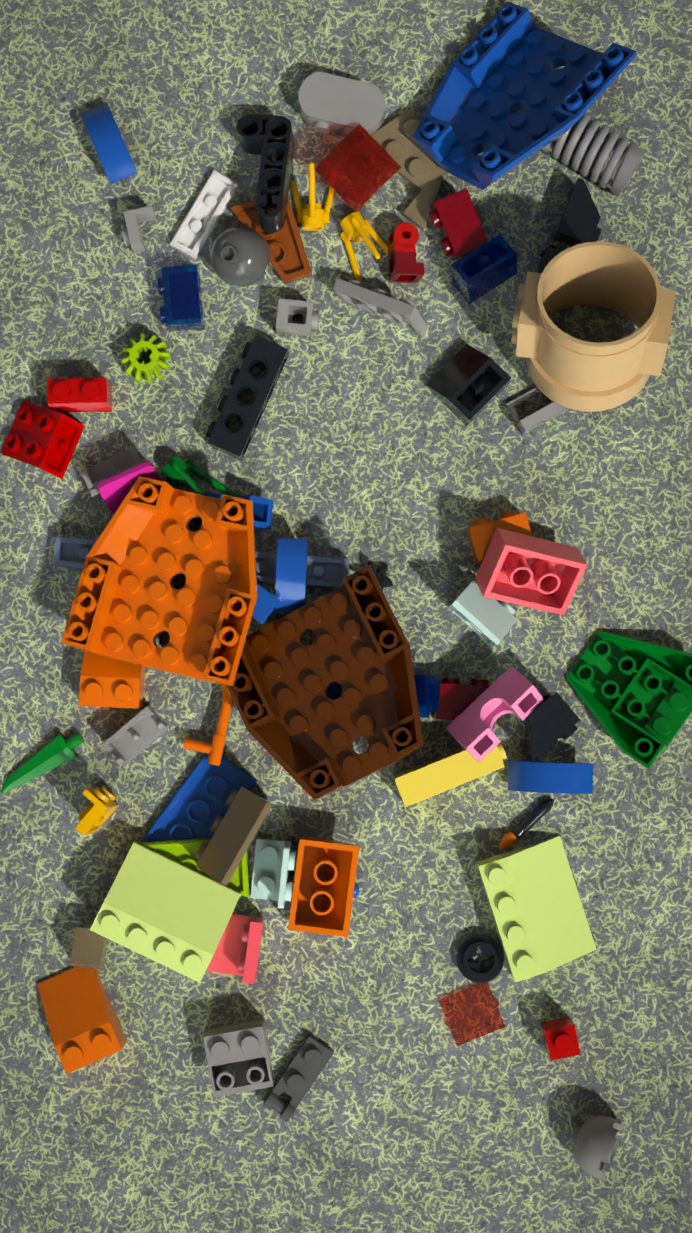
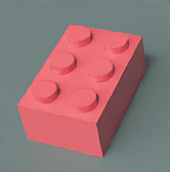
(530, 571)

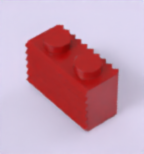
(79, 394)

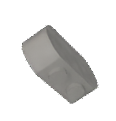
(340, 104)

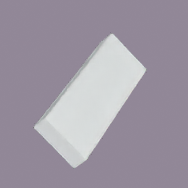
(204, 214)

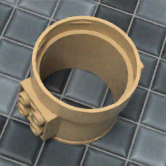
(584, 372)

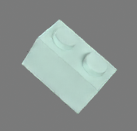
(483, 615)

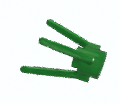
(181, 471)

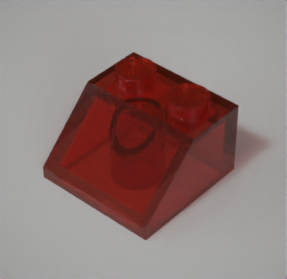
(358, 168)

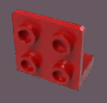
(43, 438)

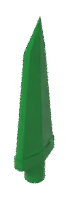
(49, 757)

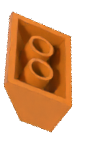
(323, 886)

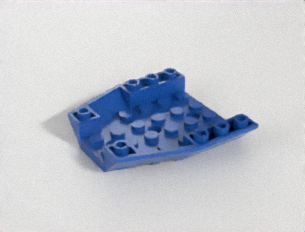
(497, 75)

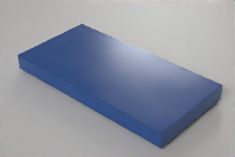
(199, 801)

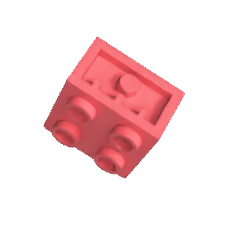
(239, 948)

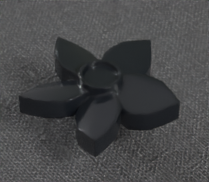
(380, 573)

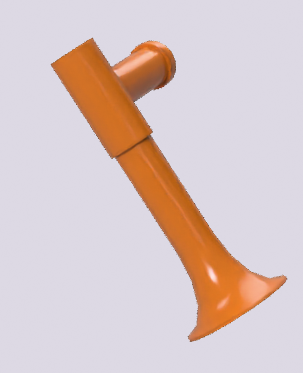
(216, 747)

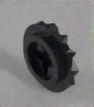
(492, 965)

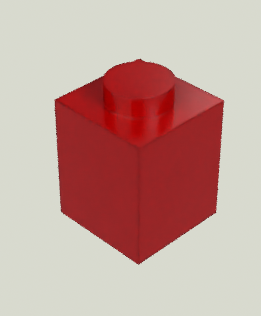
(560, 1038)

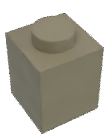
(88, 948)

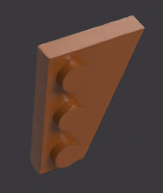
(285, 245)

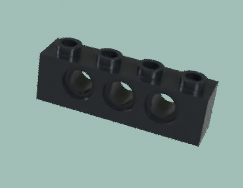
(256, 353)

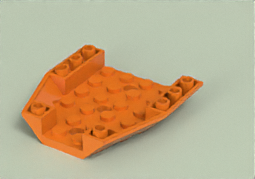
(129, 592)

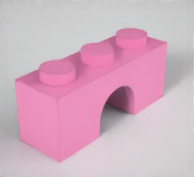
(506, 695)

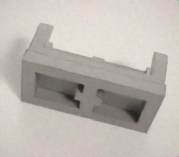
(108, 468)
(135, 735)

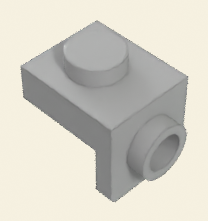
(132, 232)

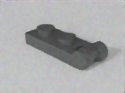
(298, 1077)

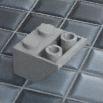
(238, 1057)

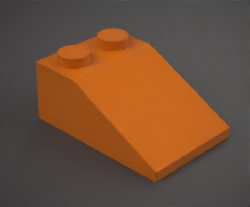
(110, 683)
(80, 1018)

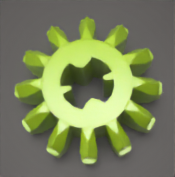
(157, 356)

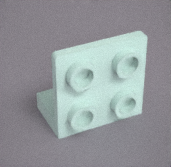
(271, 870)

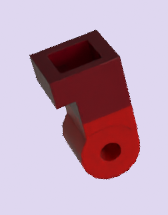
(402, 255)

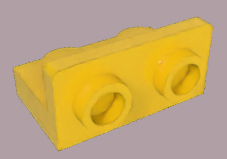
(94, 816)

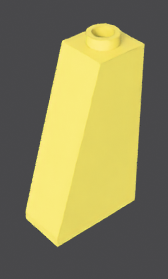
(445, 773)

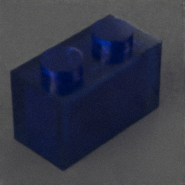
(484, 268)
(181, 298)

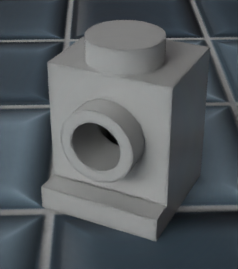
(289, 309)

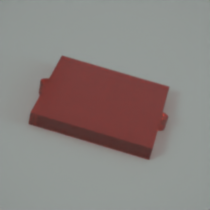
(472, 1013)

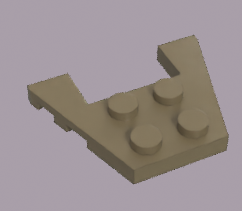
(415, 165)

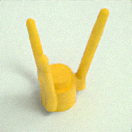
(312, 216)
(358, 230)

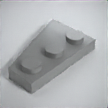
(371, 301)

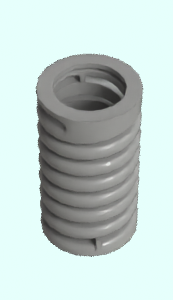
(594, 160)

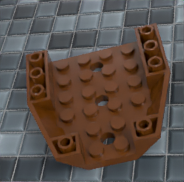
(285, 687)

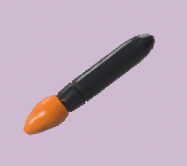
(526, 824)

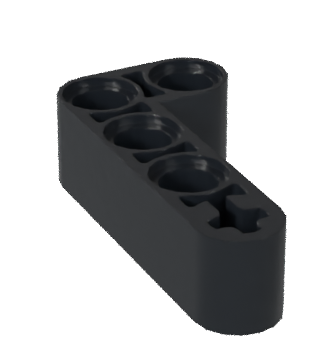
(271, 148)

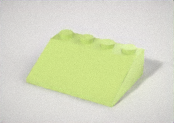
(536, 908)
(166, 912)

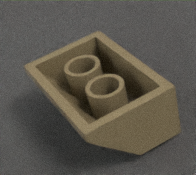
(232, 835)

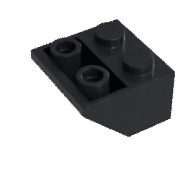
(468, 383)
(547, 724)

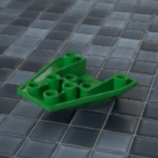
(635, 692)

